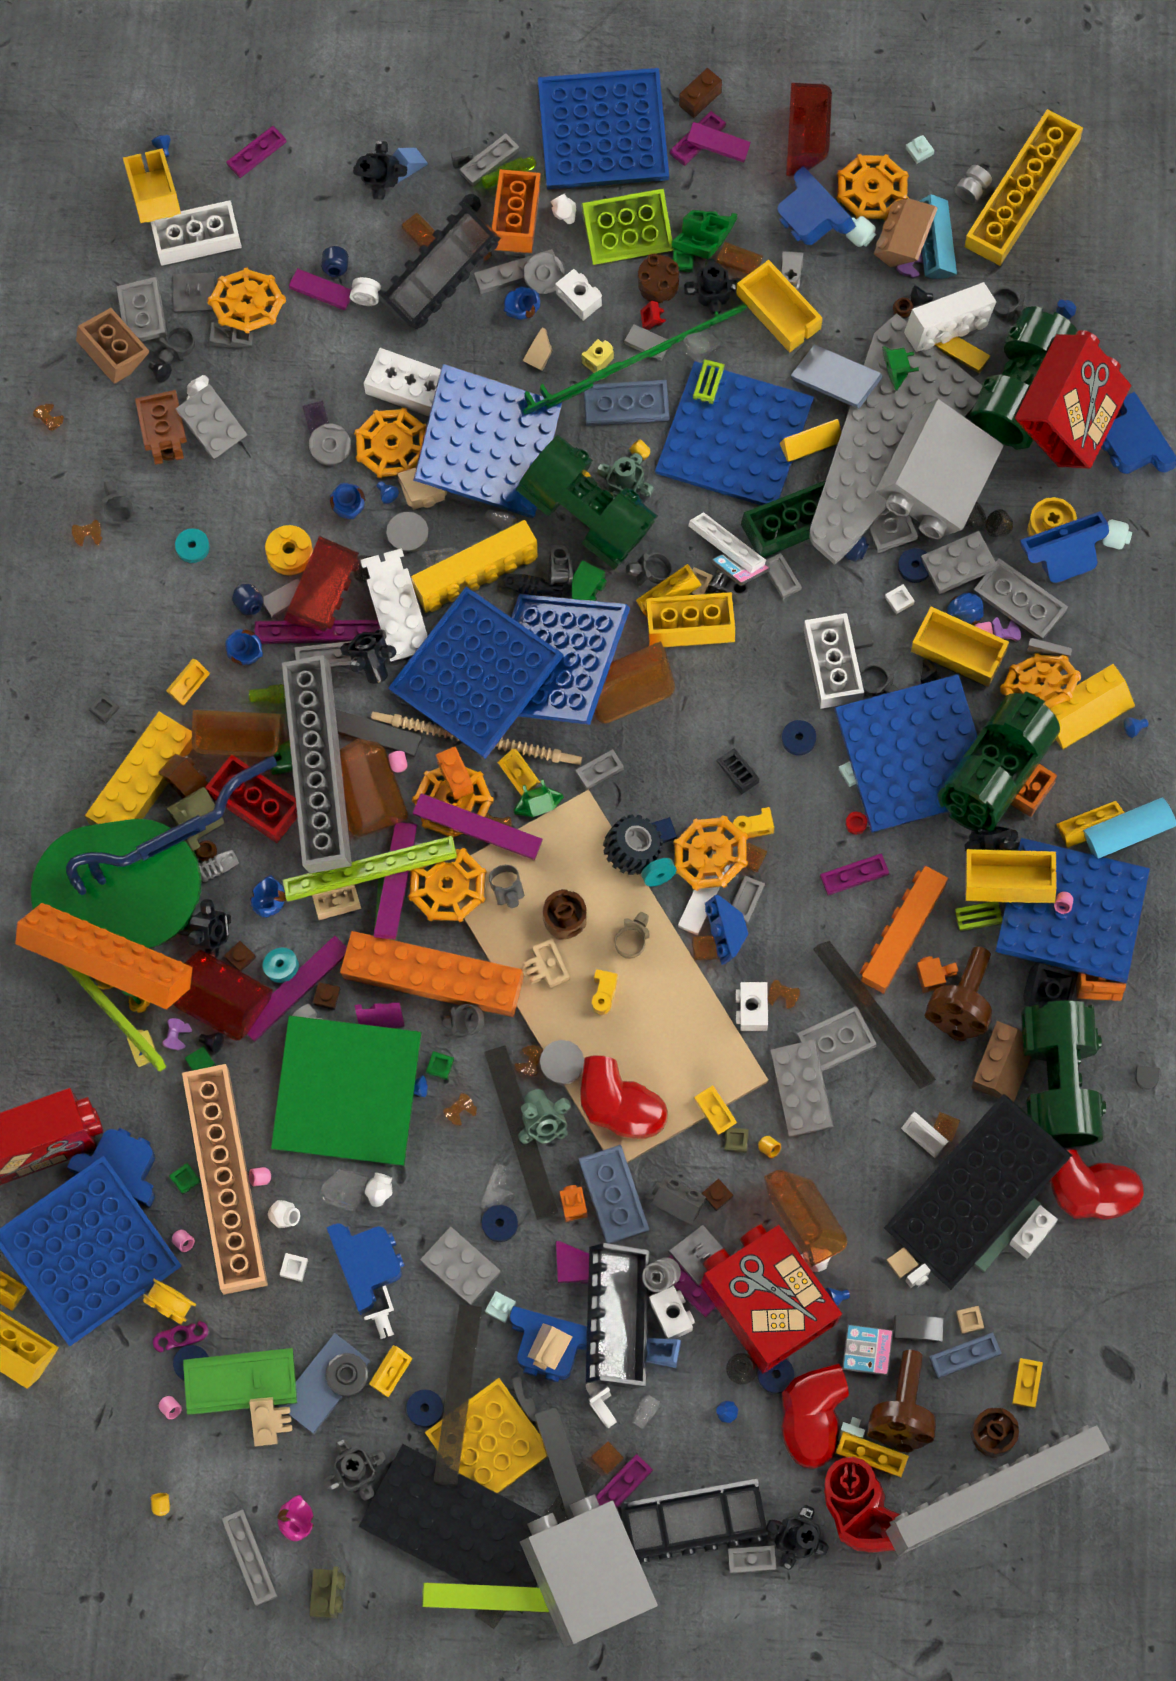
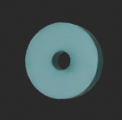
(188, 537)
(658, 872)
(282, 973)

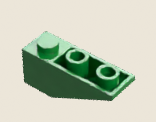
(587, 582)

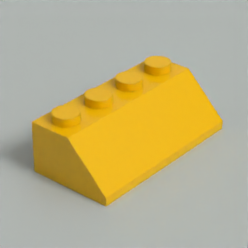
(691, 619)
(1092, 705)
(23, 1352)

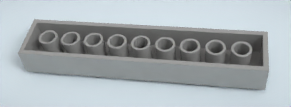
(316, 764)
(997, 1490)

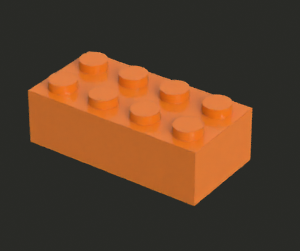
(516, 210)

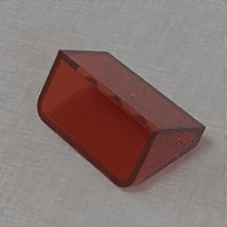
(808, 126)
(322, 585)
(223, 996)

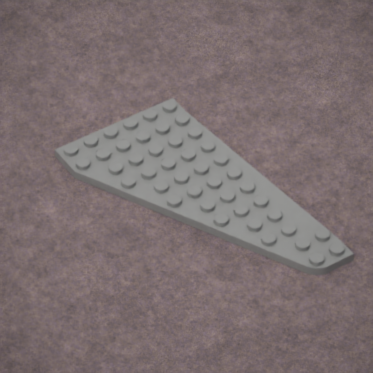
(873, 434)

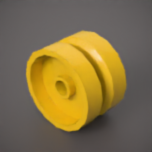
(1050, 514)

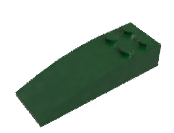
(782, 521)

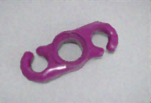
(169, 1335)

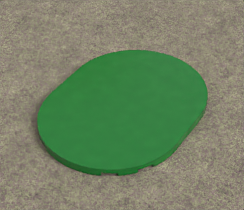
(138, 901)

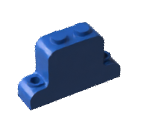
(812, 210)
(1137, 440)
(1067, 548)
(128, 1158)
(366, 1261)
(530, 1324)

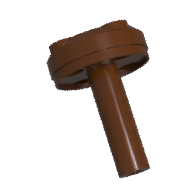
(960, 1008)
(901, 1421)

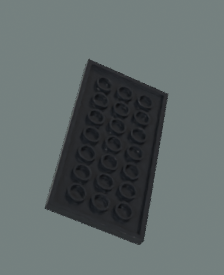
(978, 1191)
(453, 1528)

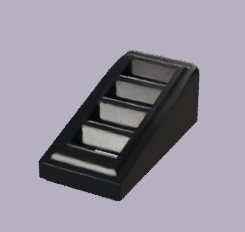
(741, 786)

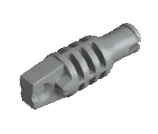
(219, 864)

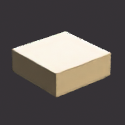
(902, 1262)
(970, 1320)

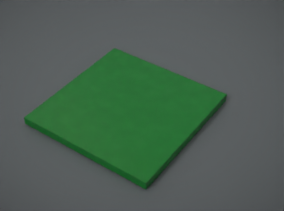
(346, 1090)

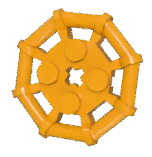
(861, 190)
(246, 290)
(379, 442)
(1046, 674)
(442, 792)
(702, 844)
(448, 896)

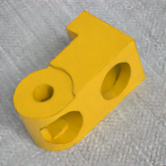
(756, 825)
(604, 997)

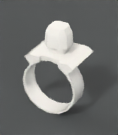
(598, 1405)

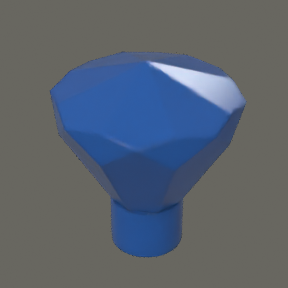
(162, 141)
(1066, 308)
(387, 492)
(1133, 726)
(421, 1086)
(838, 1296)
(727, 1411)

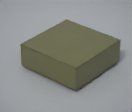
(736, 1140)

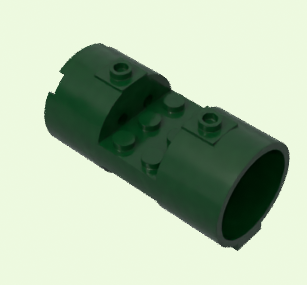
(1003, 394)
(560, 479)
(999, 762)
(1062, 1037)

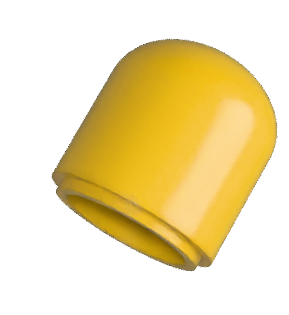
(640, 448)
(766, 1145)
(160, 1504)

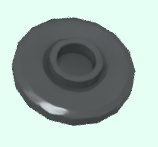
(346, 1374)

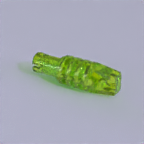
(516, 165)
(274, 694)

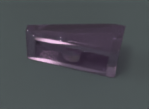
(315, 415)

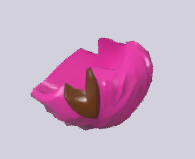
(295, 1519)

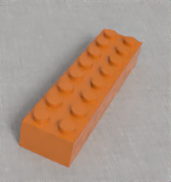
(103, 955)
(432, 973)

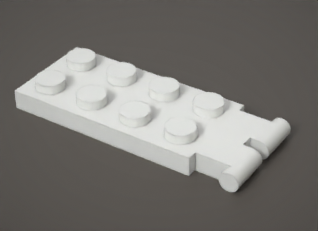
(395, 603)

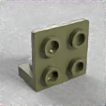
(194, 804)
(326, 1593)

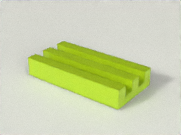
(704, 397)
(962, 927)

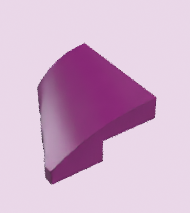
(381, 1015)
(571, 1264)

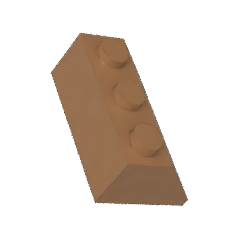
(904, 232)
(111, 345)
(1002, 1063)

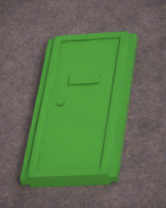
(234, 1379)

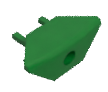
(897, 365)
(537, 801)

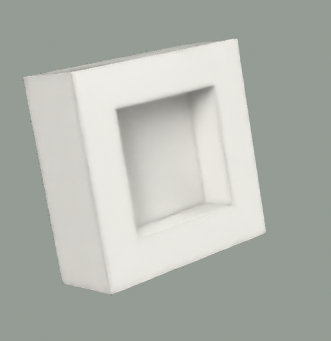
(899, 599)
(293, 1267)
(918, 1277)

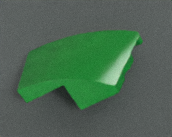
(703, 232)

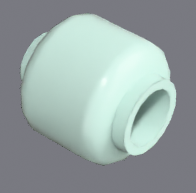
(862, 233)
(1118, 534)

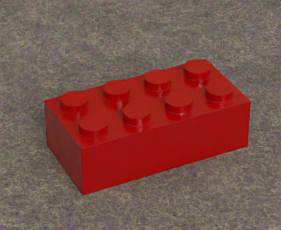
(256, 800)

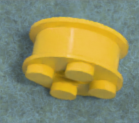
(288, 537)
(168, 1301)

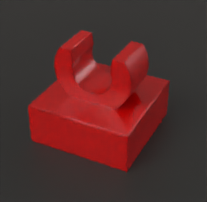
(651, 315)

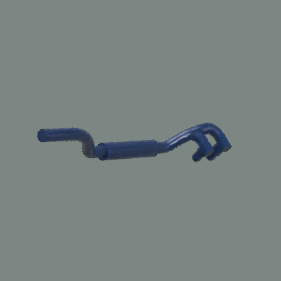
(166, 839)

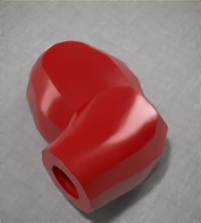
(617, 1104)
(1096, 1189)
(810, 1416)
(858, 1505)

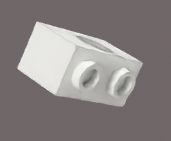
(583, 304)
(752, 993)
(1033, 1231)
(662, 1303)

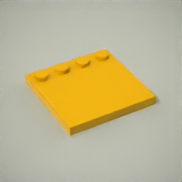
(497, 1439)

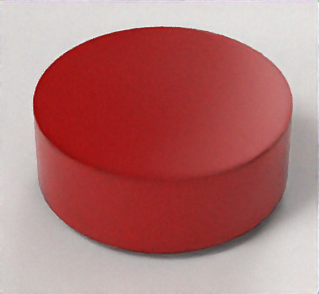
(856, 822)

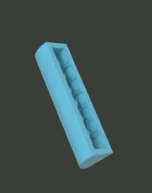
(938, 247)
(1129, 828)

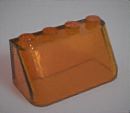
(635, 683)
(237, 733)
(370, 788)
(805, 1215)

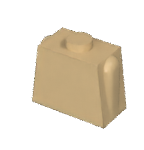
(419, 494)
(549, 1347)

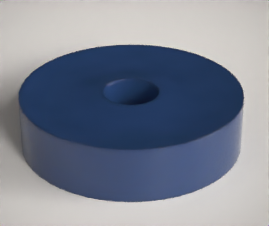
(906, 569)
(795, 746)
(503, 1233)
(184, 1353)
(780, 1384)
(428, 1418)

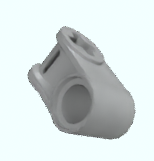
(792, 266)

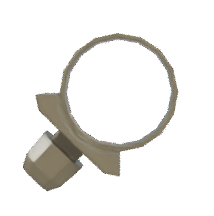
(639, 925)

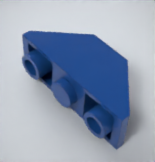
(726, 927)

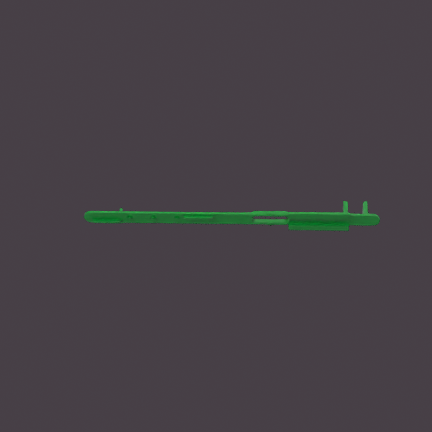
(552, 400)

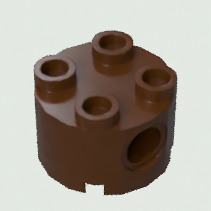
(658, 278)
(564, 914)
(995, 1432)

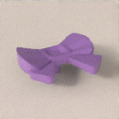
(907, 269)
(1012, 632)
(175, 1026)

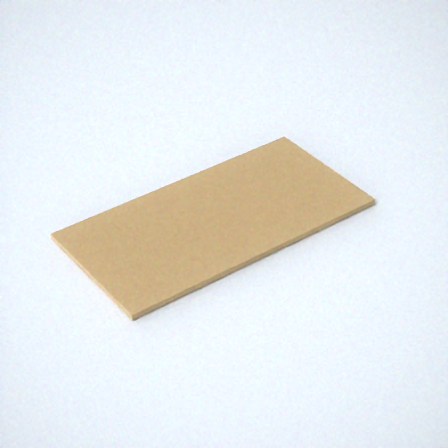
(663, 1015)

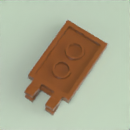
(161, 424)

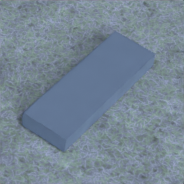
(965, 1355)

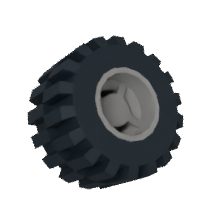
(632, 844)

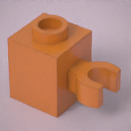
(932, 974)
(573, 1203)

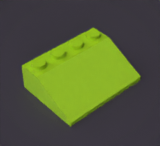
(627, 226)

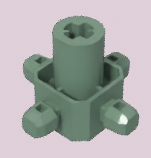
(625, 474)
(543, 1118)

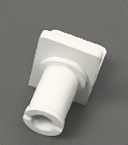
(381, 1318)

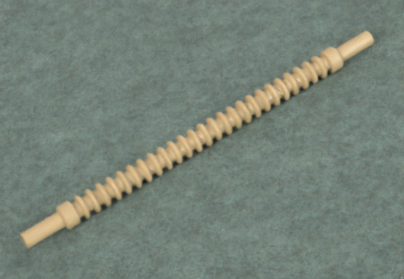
(555, 755)

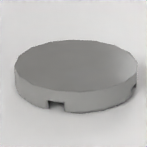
(543, 272)
(329, 444)
(407, 532)
(562, 1062)

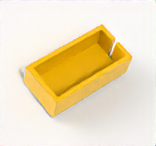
(153, 190)
(779, 306)
(959, 646)
(1011, 876)

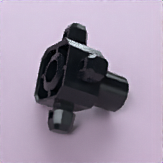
(379, 170)
(712, 286)
(369, 652)
(998, 839)
(208, 928)
(797, 1537)

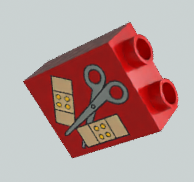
(1073, 400)
(46, 1133)
(769, 1296)

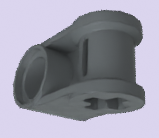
(559, 566)
(724, 584)

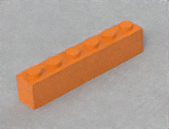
(904, 929)

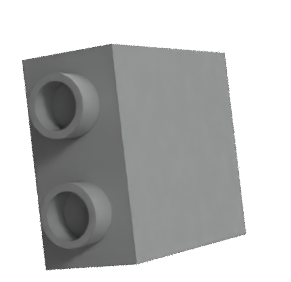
(939, 469)
(587, 1570)

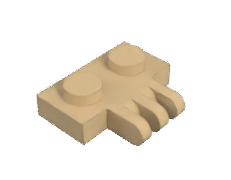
(547, 965)
(268, 1421)

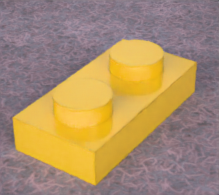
(188, 682)
(518, 771)
(715, 1110)
(390, 1371)
(1027, 1383)

